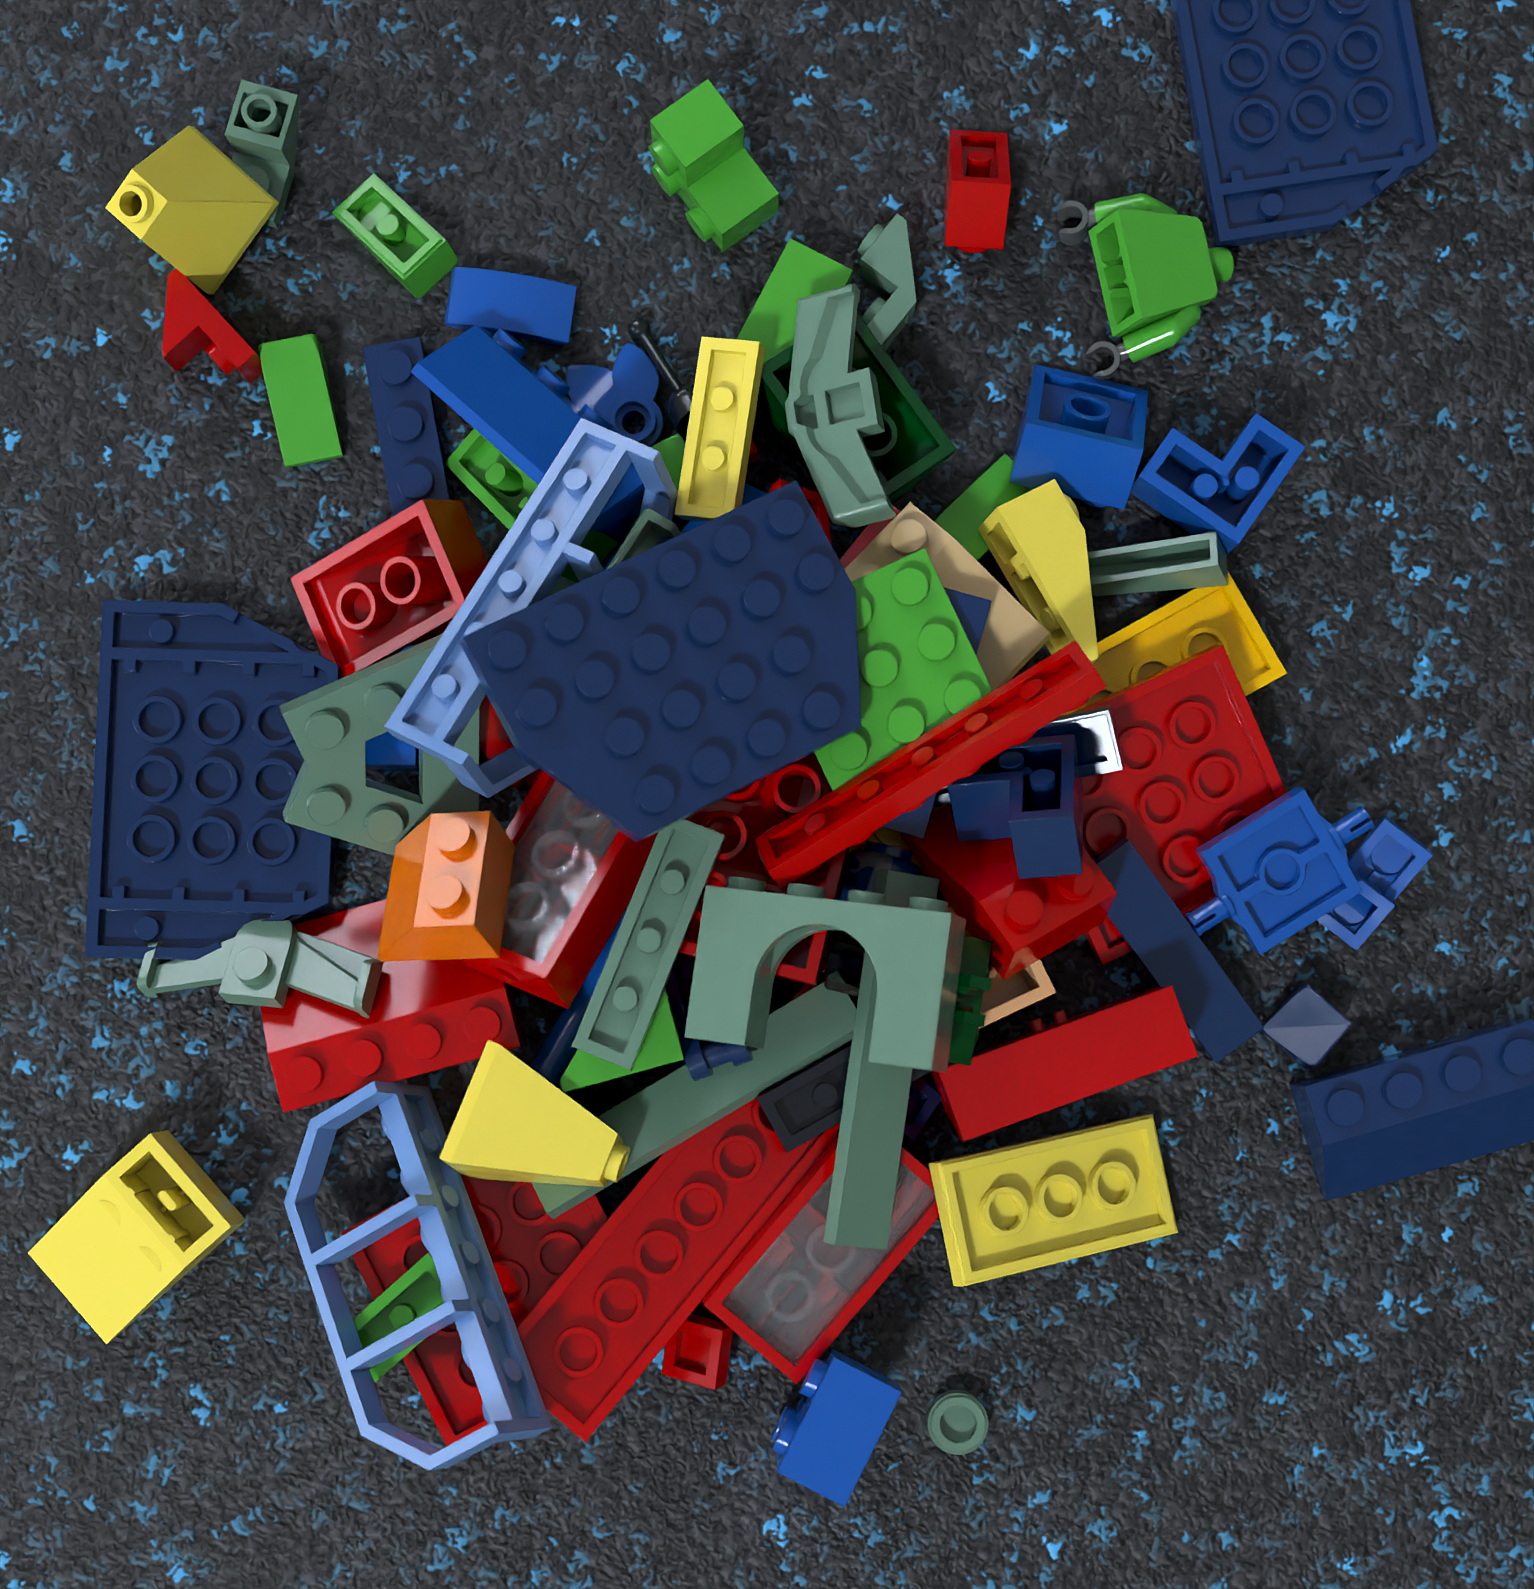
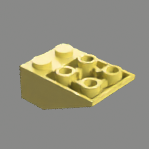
(135, 1234)

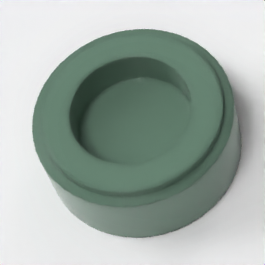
(957, 1422)

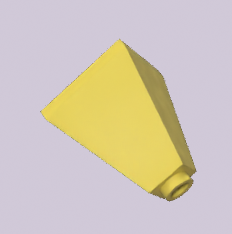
(193, 207)
(528, 1130)

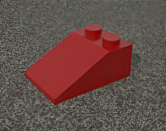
(392, 584)
(1018, 915)

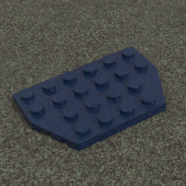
(1301, 109)
(682, 666)
(197, 781)

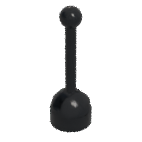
(680, 400)

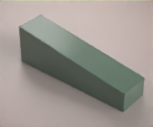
(1159, 565)

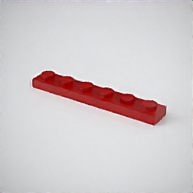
(929, 764)

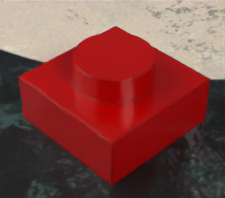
(699, 1352)

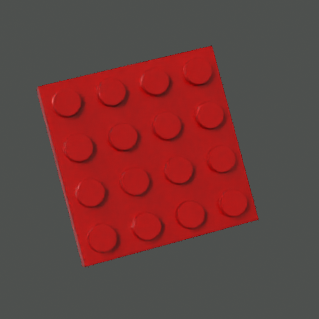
(1186, 778)
(528, 1258)

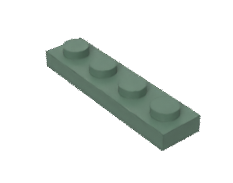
(648, 943)

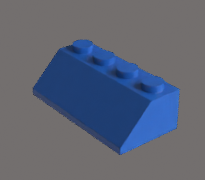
(520, 410)

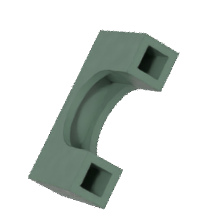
(751, 931)

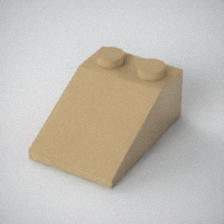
(1010, 631)

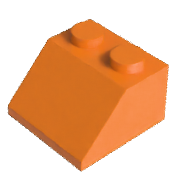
(448, 890)

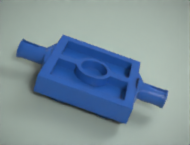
(1279, 870)

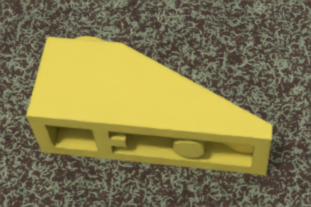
(1046, 563)

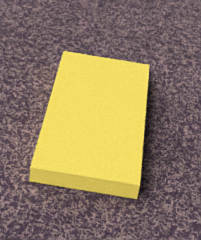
(1052, 1199)

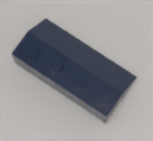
(1419, 1108)

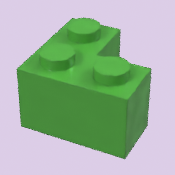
(705, 161)

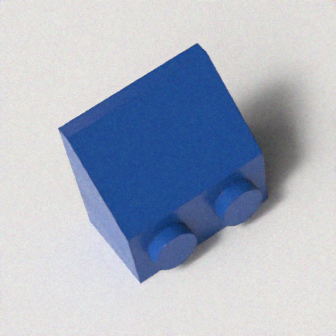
(1081, 435)

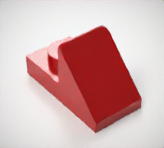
(194, 324)

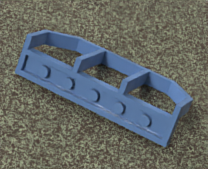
(517, 576)
(462, 1262)

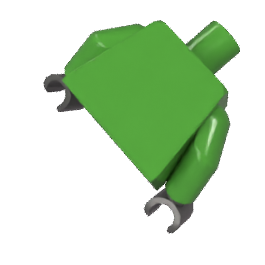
(1150, 272)

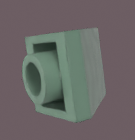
(265, 139)
(889, 270)

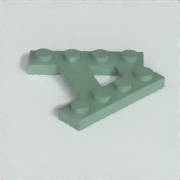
(331, 736)

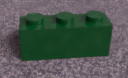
(912, 437)

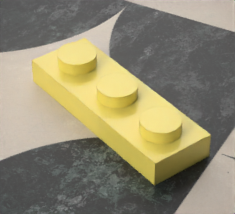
(719, 428)

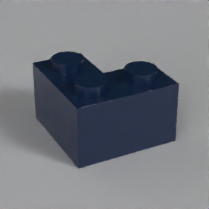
(1027, 796)

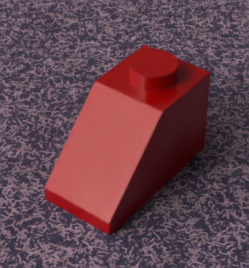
(976, 190)

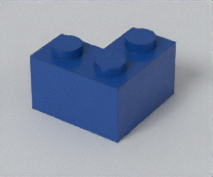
(1215, 493)
(835, 1428)

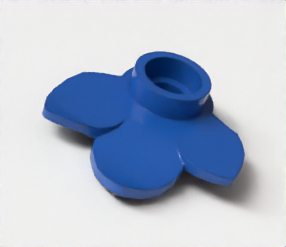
(621, 392)

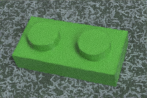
(400, 1304)

